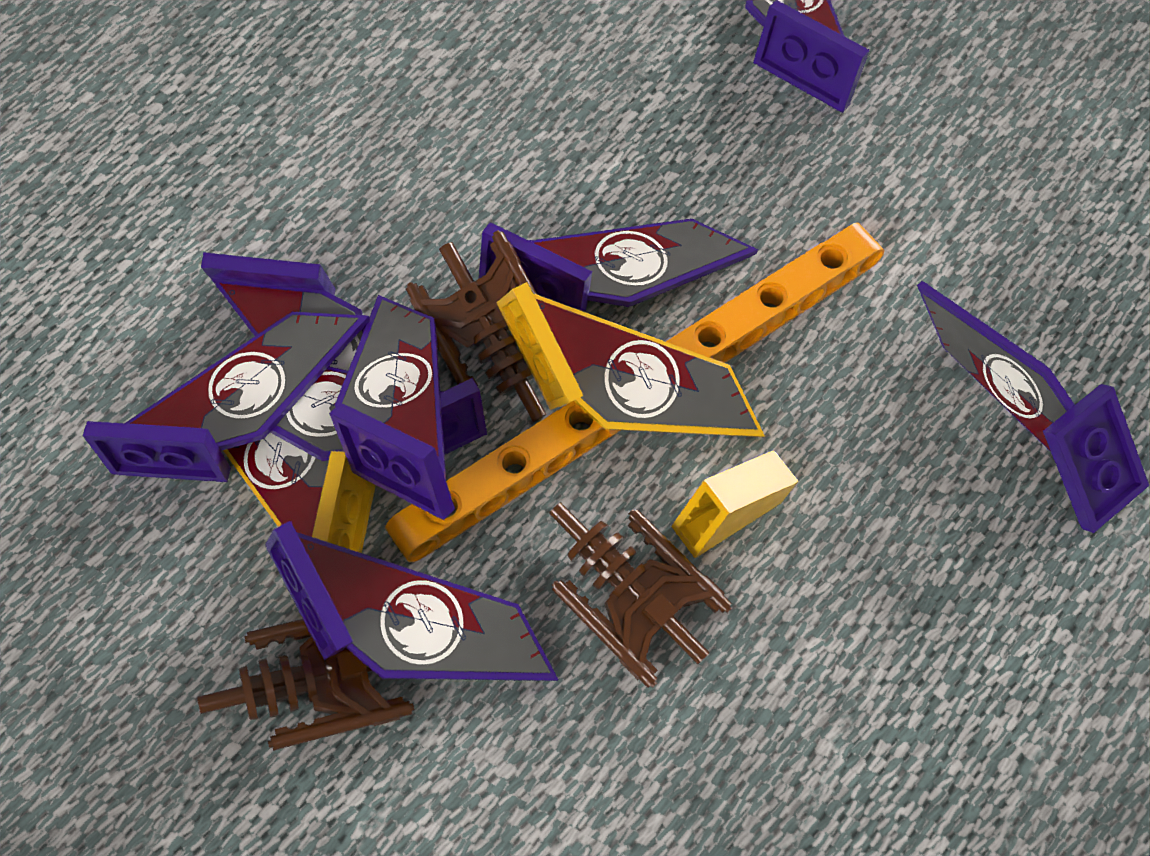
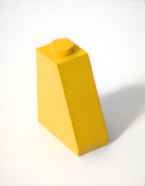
(733, 501)

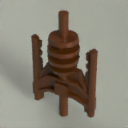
(475, 319)
(642, 596)
(332, 686)

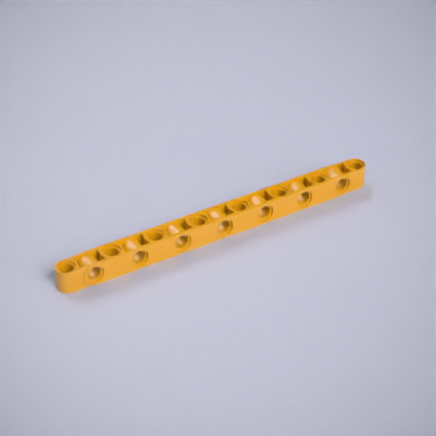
(555, 443)

